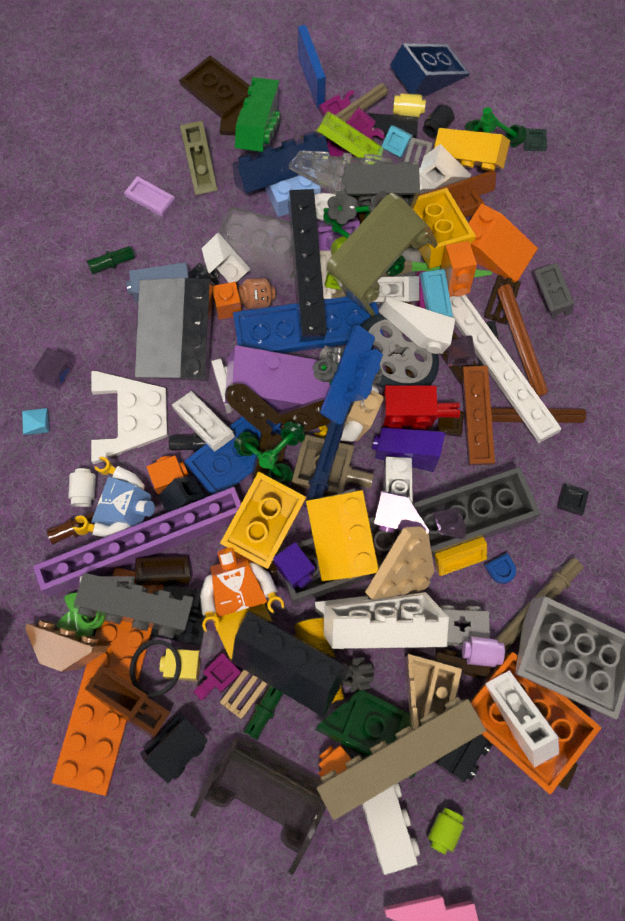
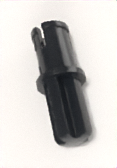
(190, 442)

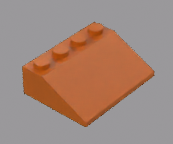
(570, 724)

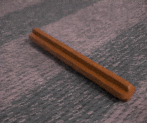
(522, 340)

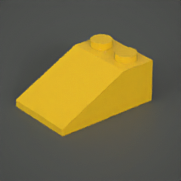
(263, 520)

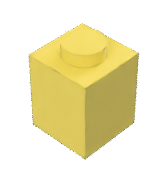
(189, 665)

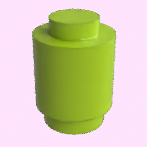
(446, 831)

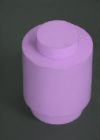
(483, 651)

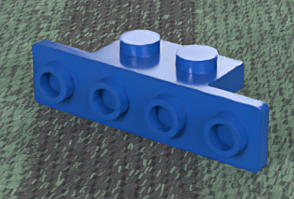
(354, 375)

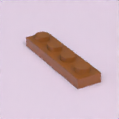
(478, 415)

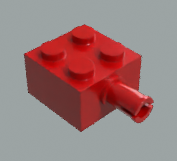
(414, 407)

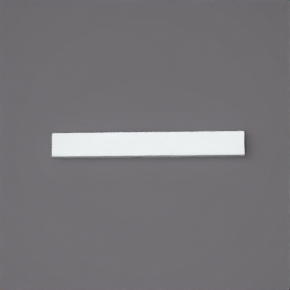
(504, 370)

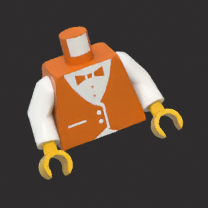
(235, 586)

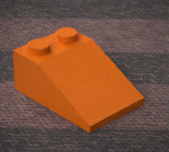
(500, 244)

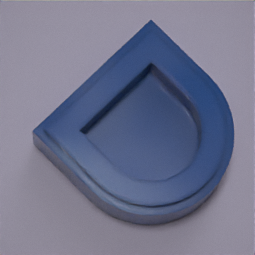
(501, 569)

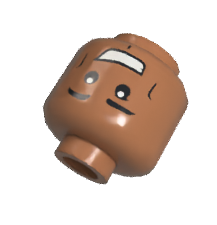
(256, 293)

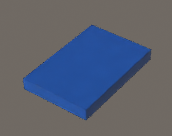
(311, 65)

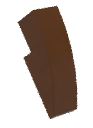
(127, 701)

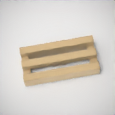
(233, 708)

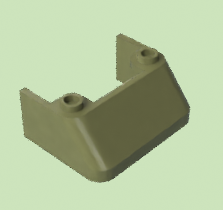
(376, 247)

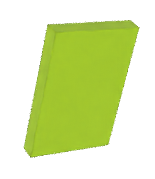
(348, 137)

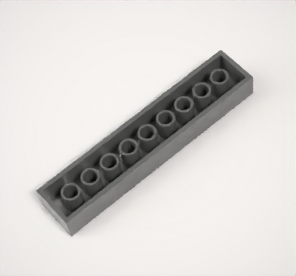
(486, 509)

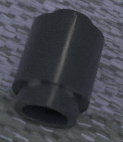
(440, 118)

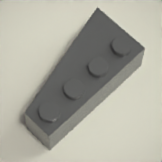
(132, 605)

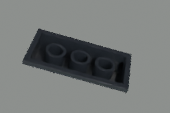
(288, 663)

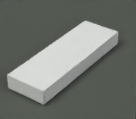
(203, 421)

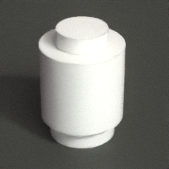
(82, 487)

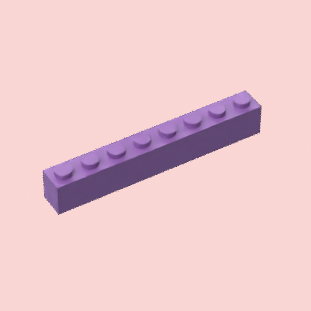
(138, 542)

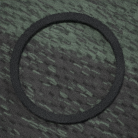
(177, 671)

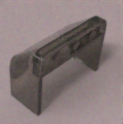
(271, 788)

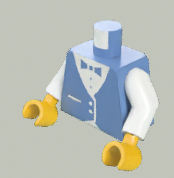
(120, 504)

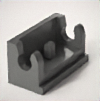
(554, 290)

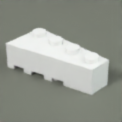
(386, 623)

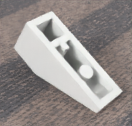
(421, 325)
(524, 719)

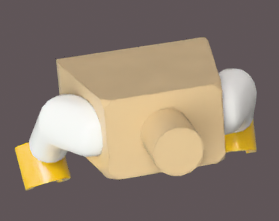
(359, 418)

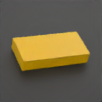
(461, 556)

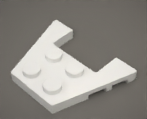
(140, 414)

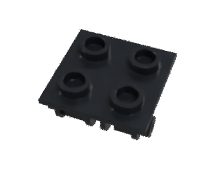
(193, 631)

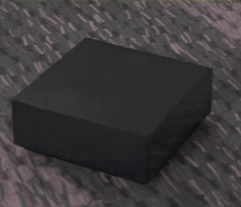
(573, 499)

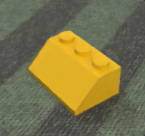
(446, 222)
(342, 536)

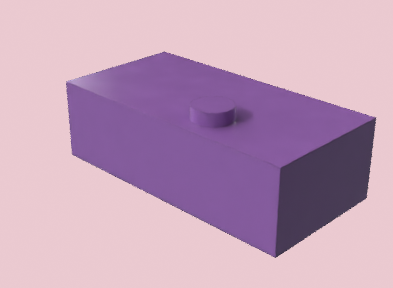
(275, 377)

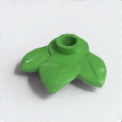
(82, 624)

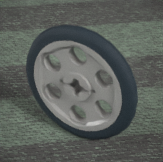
(424, 372)

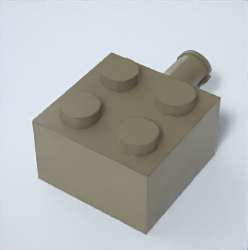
(341, 471)

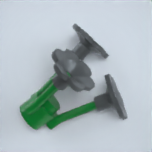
(343, 208)

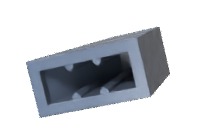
(160, 272)

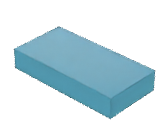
(436, 292)

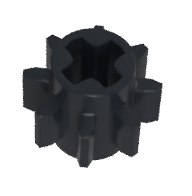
(201, 272)

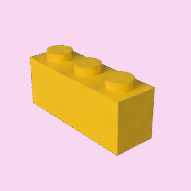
(474, 148)

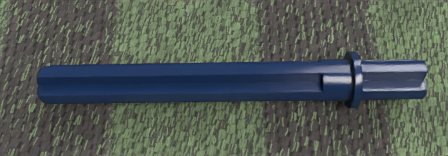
(318, 483)

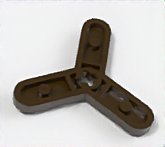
(257, 412)

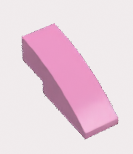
(431, 909)

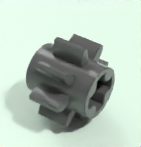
(359, 674)

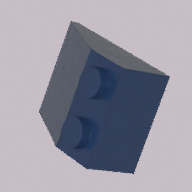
(427, 67)

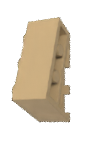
(429, 687)

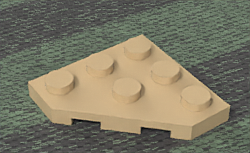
(405, 567)

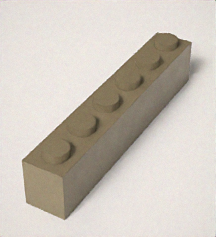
(400, 758)

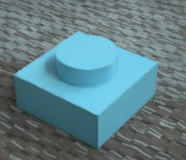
(397, 141)

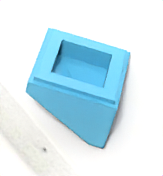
(35, 421)

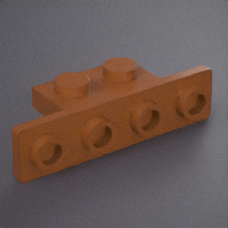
(468, 191)

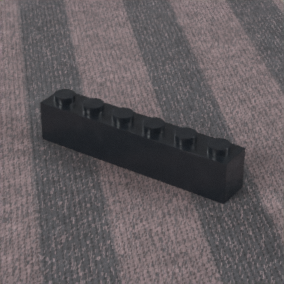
(307, 265)

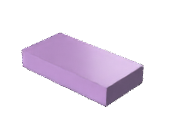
(149, 196)

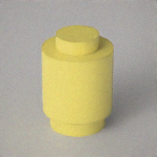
(409, 105)

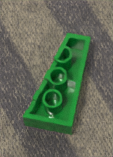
(259, 115)

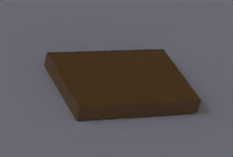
(211, 81)

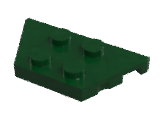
(364, 723)

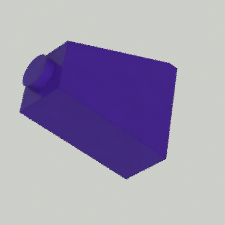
(420, 445)

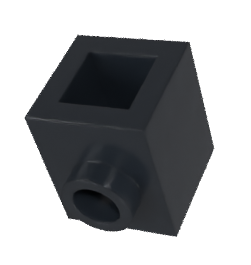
(180, 493)

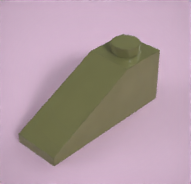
(198, 157)

